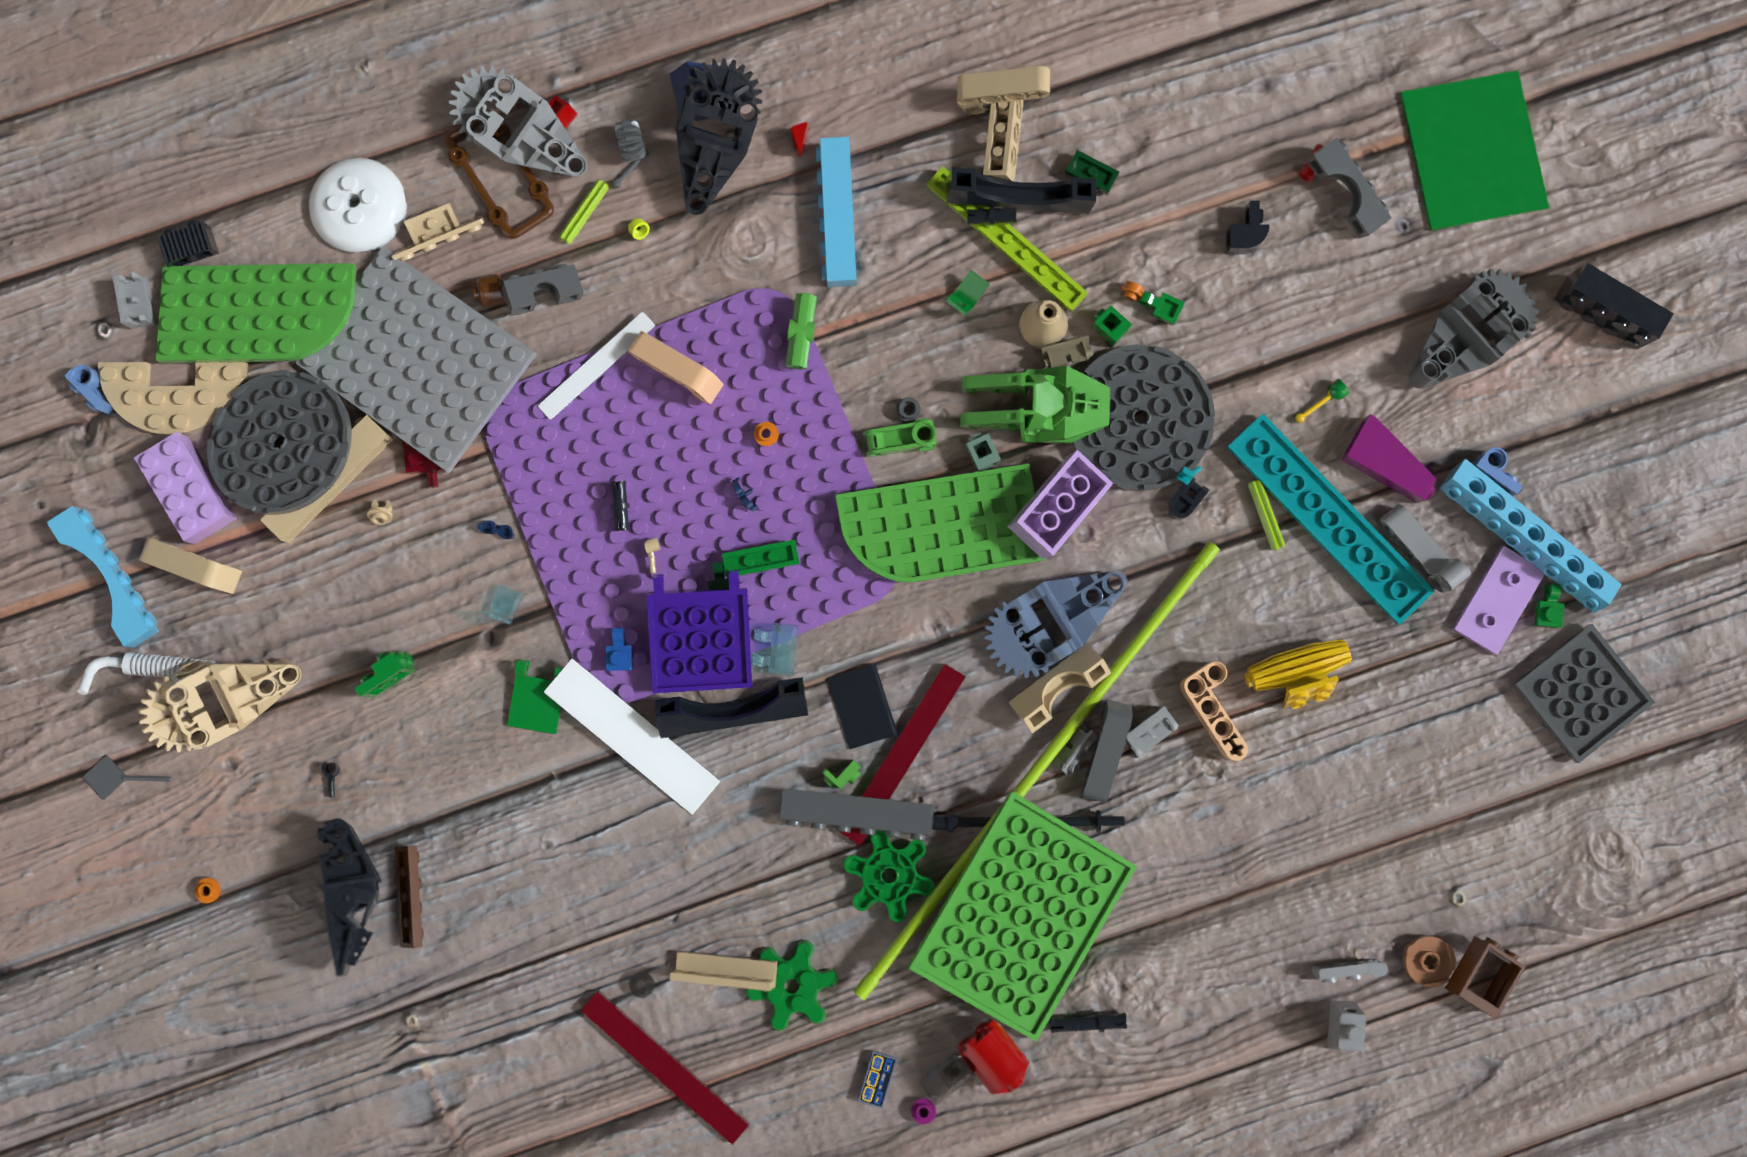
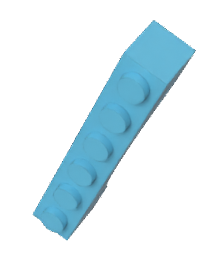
(129, 616)

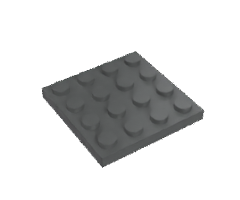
(1583, 693)

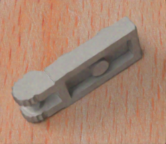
(1351, 970)

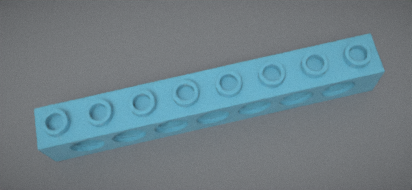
(1530, 536)

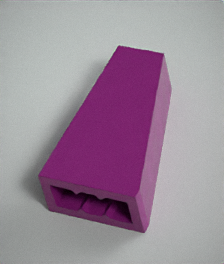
(1387, 460)

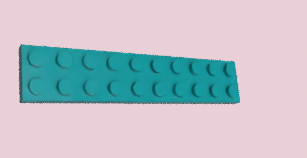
(1330, 519)

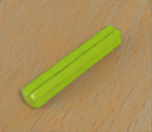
(584, 211)
(1266, 515)

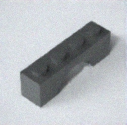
(1367, 210)

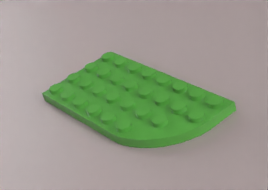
(252, 311)
(939, 525)

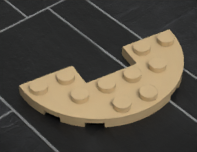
(170, 408)

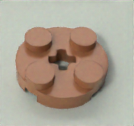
(1441, 969)

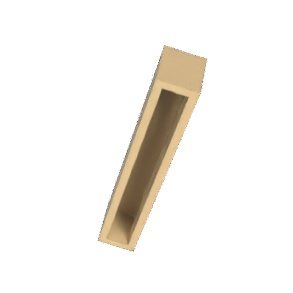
(366, 444)

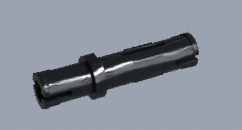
(1088, 1022)

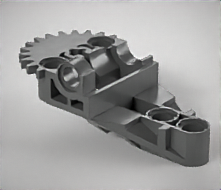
(1457, 346)

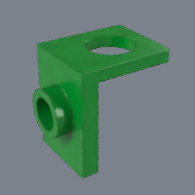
(968, 293)

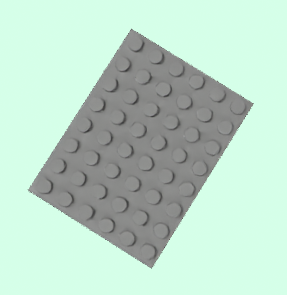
(420, 360)

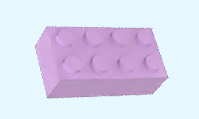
(185, 488)
(1060, 505)

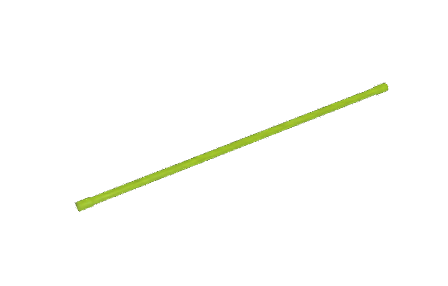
(1201, 561)

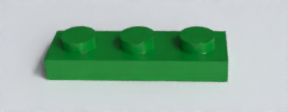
(761, 558)

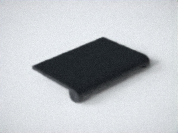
(862, 706)

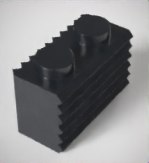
(187, 244)

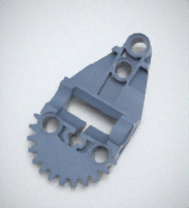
(1072, 611)

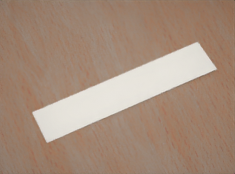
(631, 736)

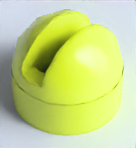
(642, 232)

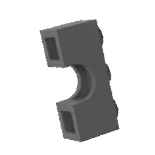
(560, 281)

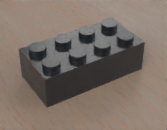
(1613, 306)

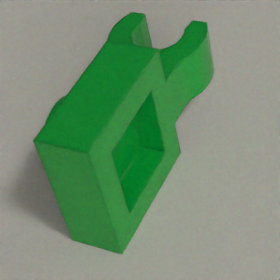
(1165, 308)
(1549, 612)

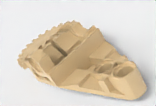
(235, 690)

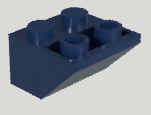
(679, 78)

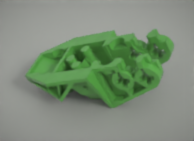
(1064, 404)

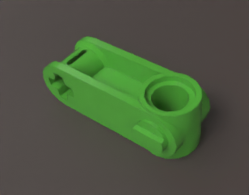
(900, 438)

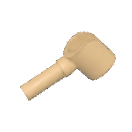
(651, 546)

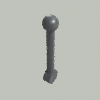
(616, 183)

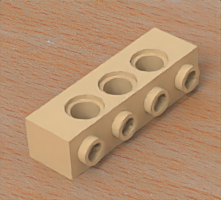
(1003, 140)

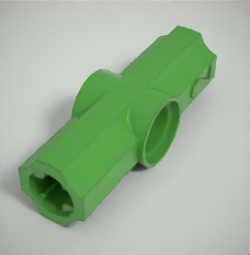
(801, 331)

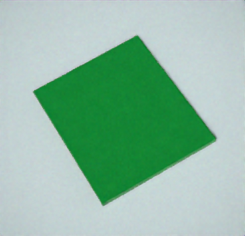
(1474, 150)

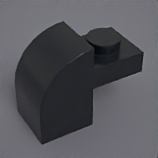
(1247, 237)

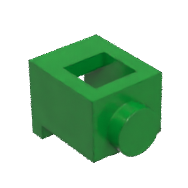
(1119, 322)

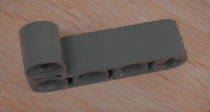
(1114, 728)

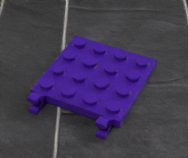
(699, 638)

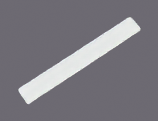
(595, 366)

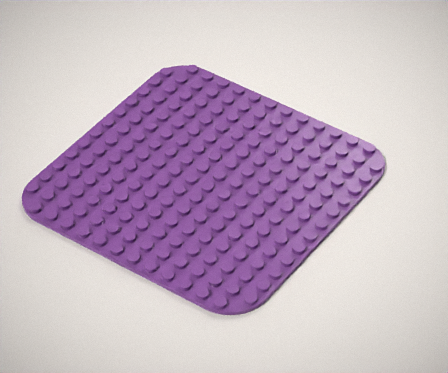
(680, 485)

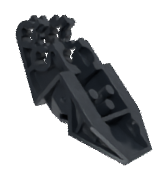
(346, 891)

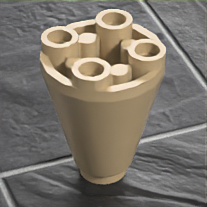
(1043, 330)

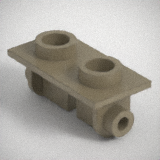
(1055, 353)

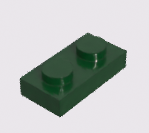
(1087, 167)

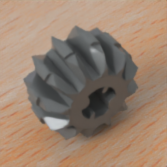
(630, 140)

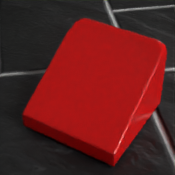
(563, 111)
(799, 136)

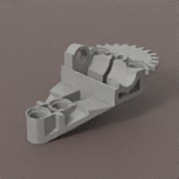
(532, 136)

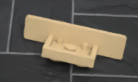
(434, 227)

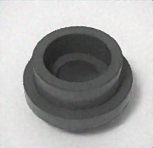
(908, 402)

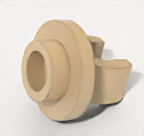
(380, 515)

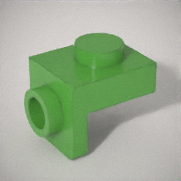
(849, 775)

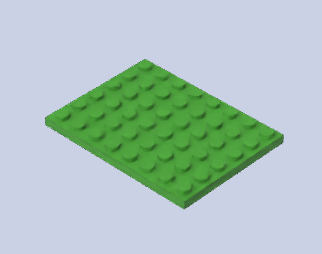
(1022, 916)

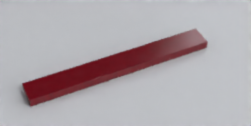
(911, 739)
(665, 1067)

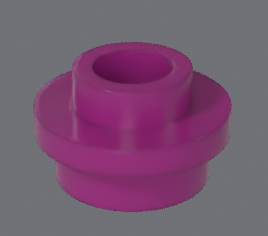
(920, 1103)

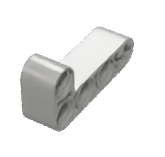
(1423, 551)

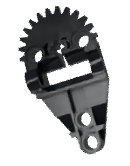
(706, 151)

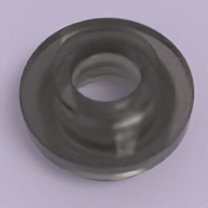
(648, 979)

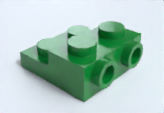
(389, 670)

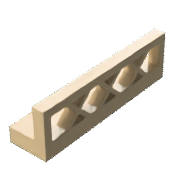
(725, 971)

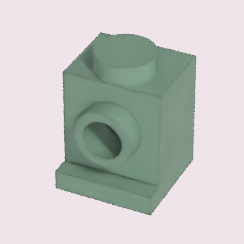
(982, 442)

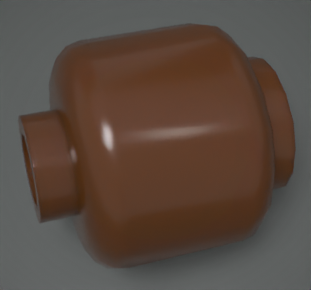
(489, 290)

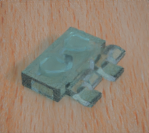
(782, 648)

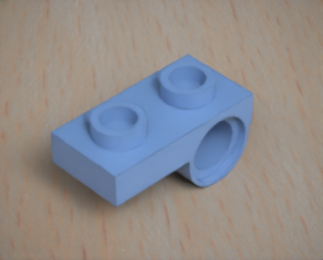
(89, 390)

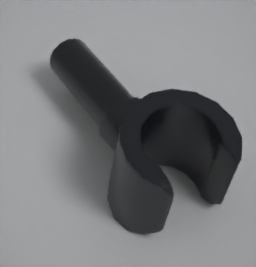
(331, 777)

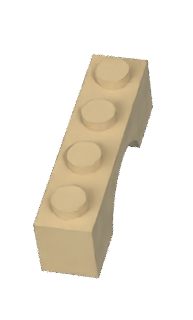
(1081, 668)

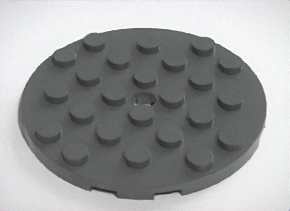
(1177, 414)
(309, 460)

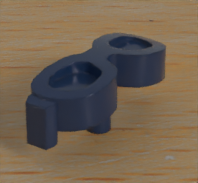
(743, 495)
(490, 527)

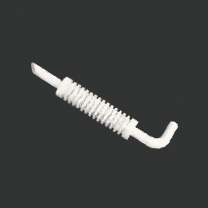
(135, 664)

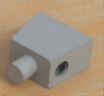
(1346, 1028)

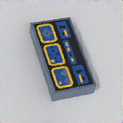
(877, 1079)

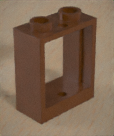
(1502, 983)

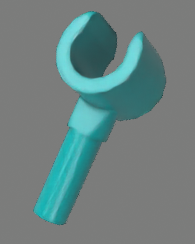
(1186, 474)

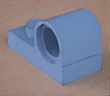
(1504, 480)

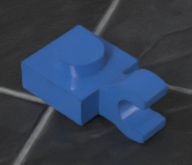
(619, 655)

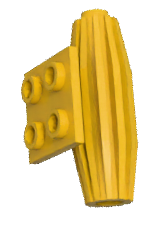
(1301, 672)

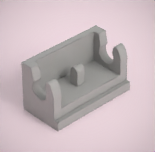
(134, 301)
(1151, 731)

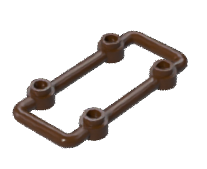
(497, 215)

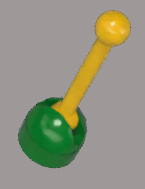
(1336, 390)

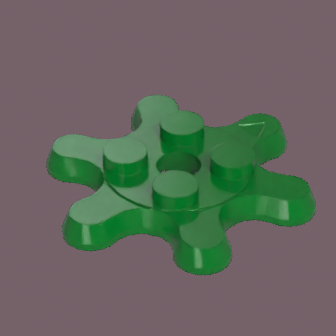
(892, 893)
(809, 980)

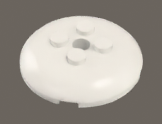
(373, 220)

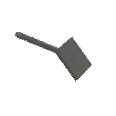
(107, 777)

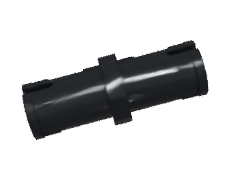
(991, 215)
(620, 506)

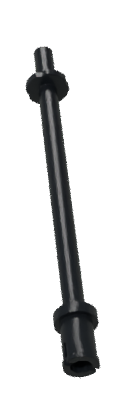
(951, 822)

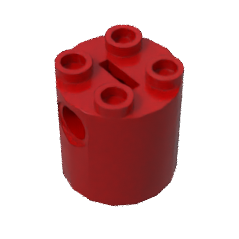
(994, 1058)

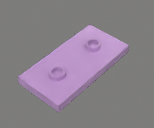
(1499, 600)

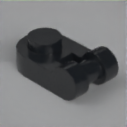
(1181, 504)

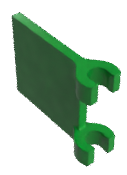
(530, 705)

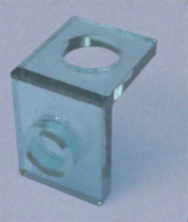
(504, 605)

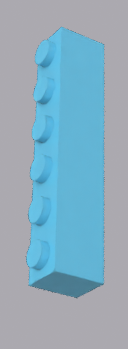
(838, 212)

